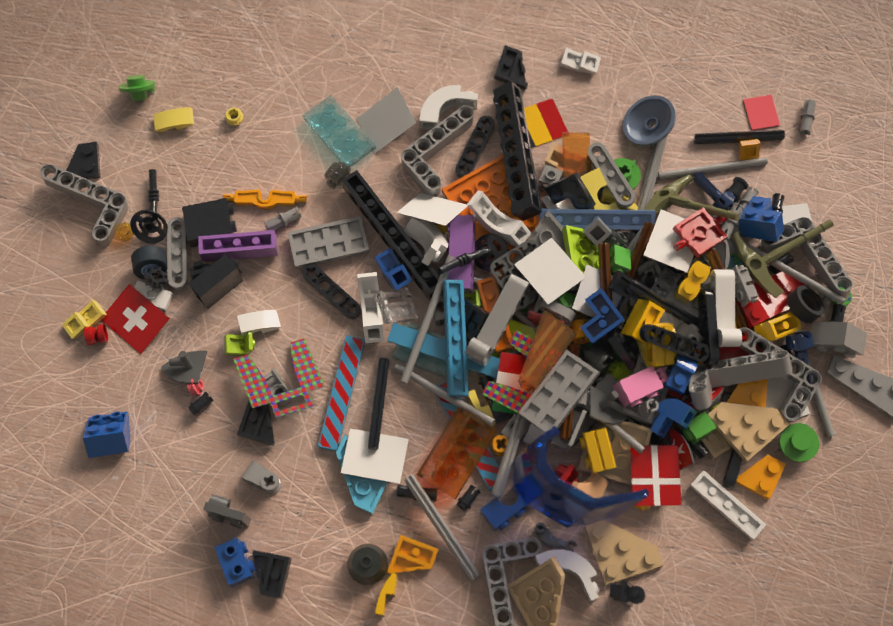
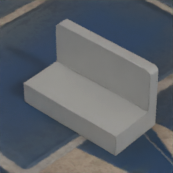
(577, 421)

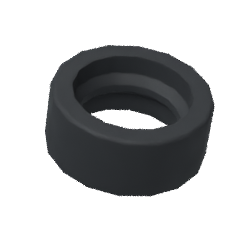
(805, 304)

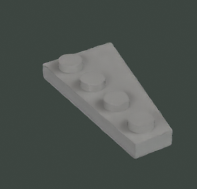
(546, 229)
(864, 382)

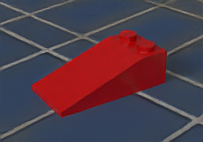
(767, 306)

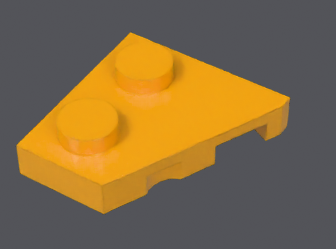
(750, 393)
(762, 476)
(412, 556)

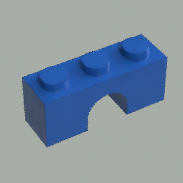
(499, 515)

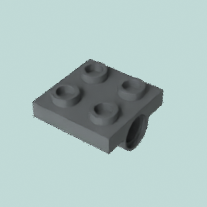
(219, 510)

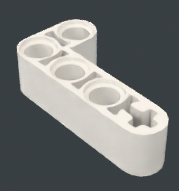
(723, 285)

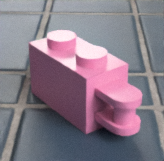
(640, 385)

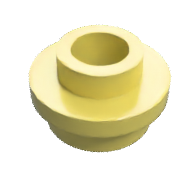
(234, 112)

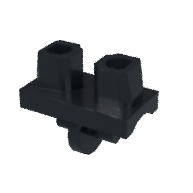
(627, 593)

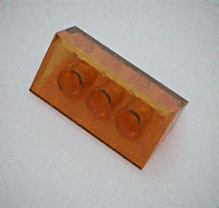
(456, 453)

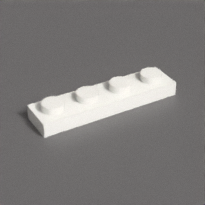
(728, 505)

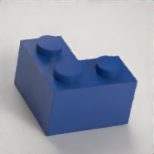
(761, 221)
(606, 317)

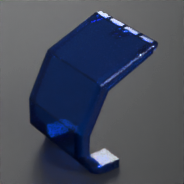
(559, 499)

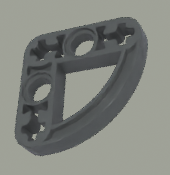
(508, 267)

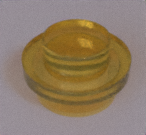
(124, 232)

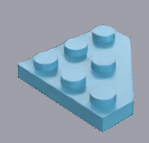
(364, 491)

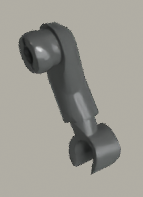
(549, 540)

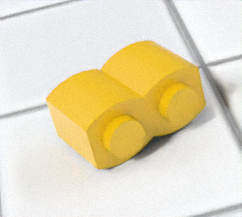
(691, 284)

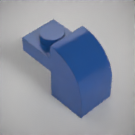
(392, 270)
(680, 373)
(672, 411)

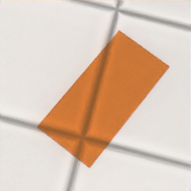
(576, 153)

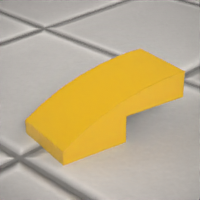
(388, 590)

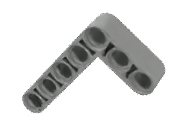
(434, 146)
(90, 196)
(813, 252)
(482, 347)
(736, 371)
(798, 377)
(497, 565)

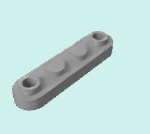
(613, 176)
(177, 254)

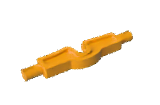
(275, 198)

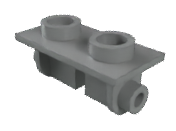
(743, 292)

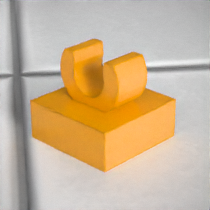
(749, 149)

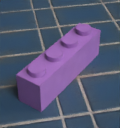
(462, 241)
(238, 245)

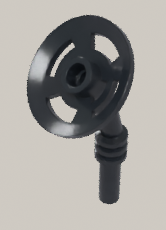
(150, 222)
(480, 252)

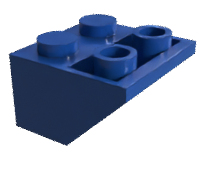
(107, 434)

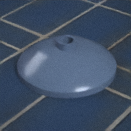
(645, 114)

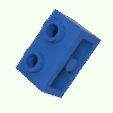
(235, 562)

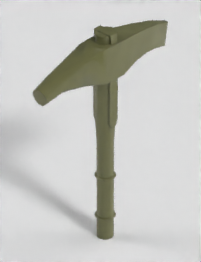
(670, 196)
(758, 265)

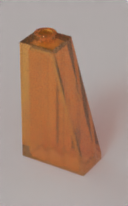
(547, 347)

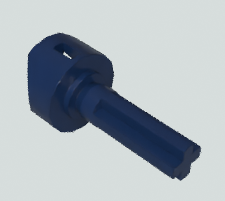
(720, 200)
(800, 343)

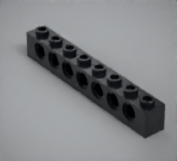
(516, 151)
(391, 232)

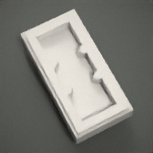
(159, 298)

